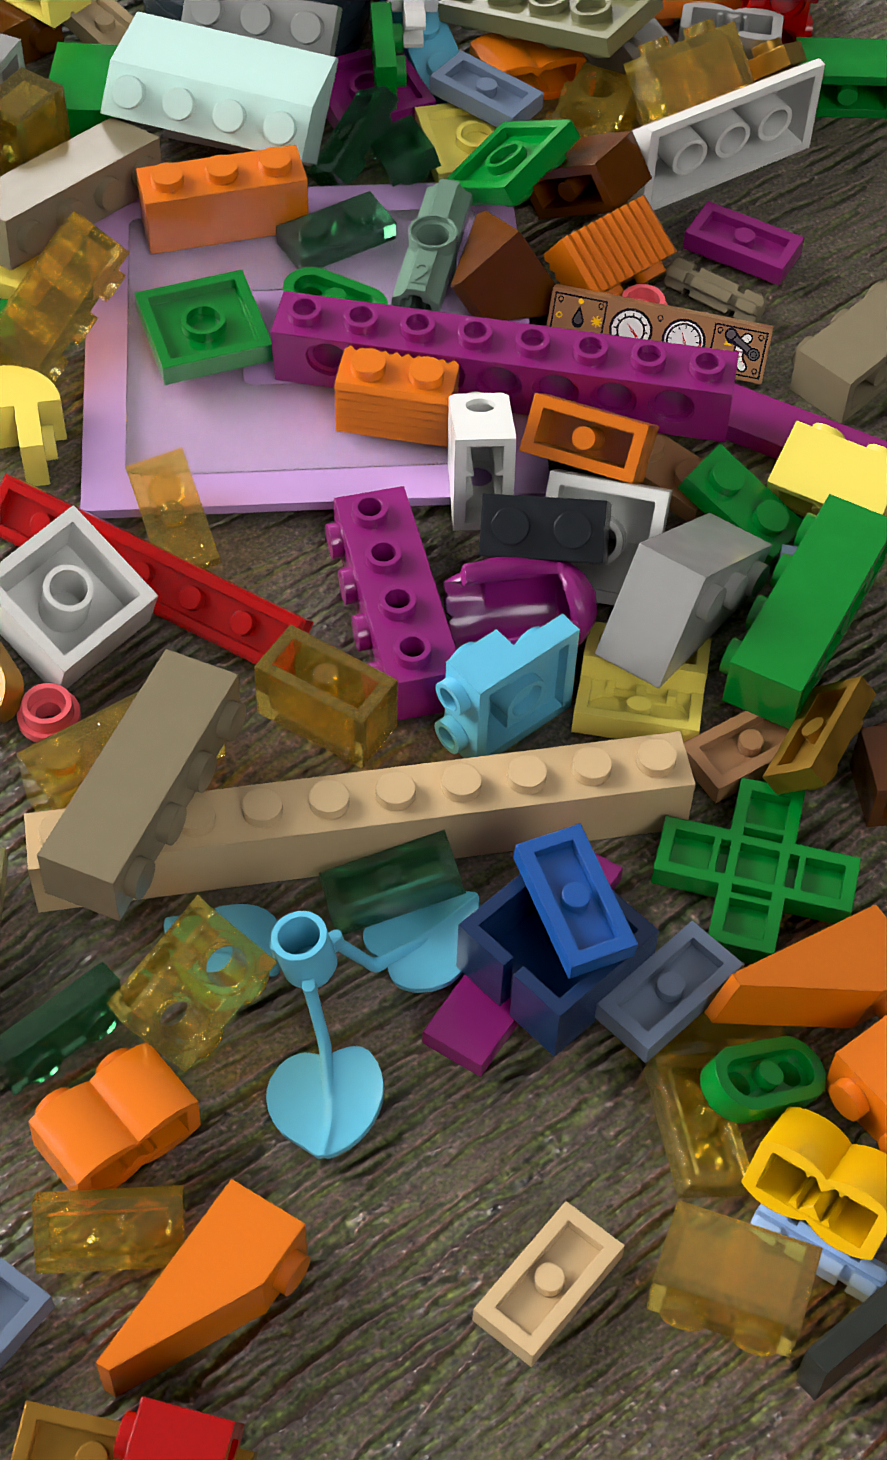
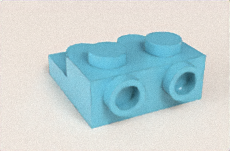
(506, 690)

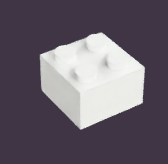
(70, 599)

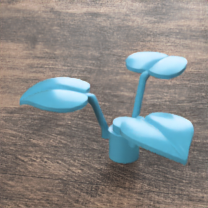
(335, 1097)

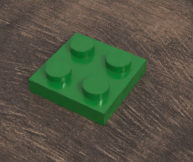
(514, 160)
(203, 327)

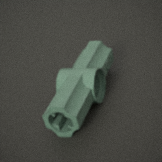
(433, 247)

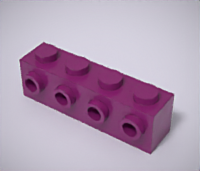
(393, 595)

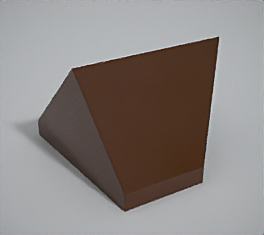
(501, 273)

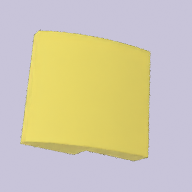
(624, 706)

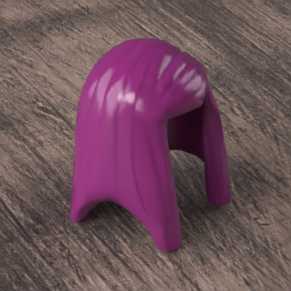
(515, 597)

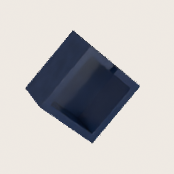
(512, 957)

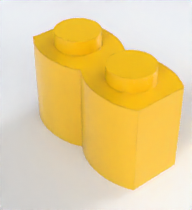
(819, 1176)

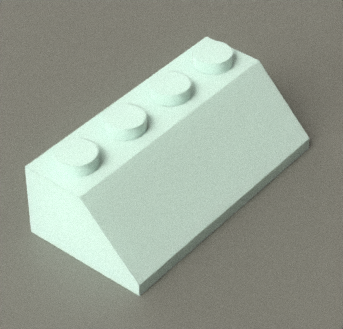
(219, 86)

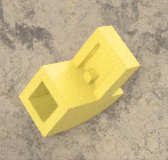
(30, 419)

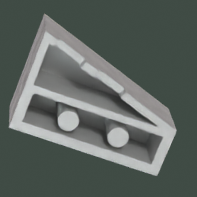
(681, 594)

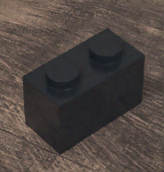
(545, 528)

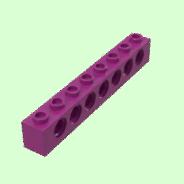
(652, 381)

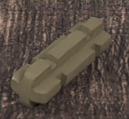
(714, 290)

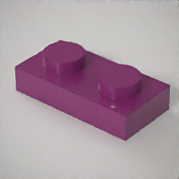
(743, 243)

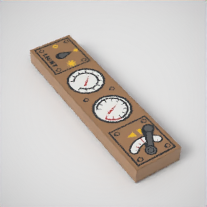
(640, 319)

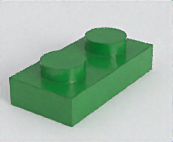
(387, 48)
(734, 494)

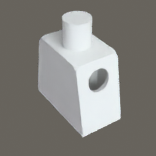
(484, 438)

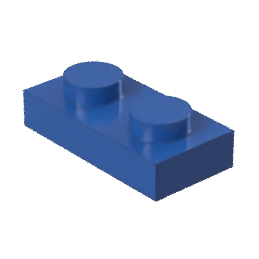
(575, 900)

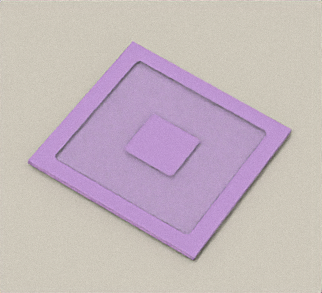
(243, 432)

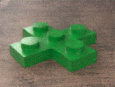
(756, 870)

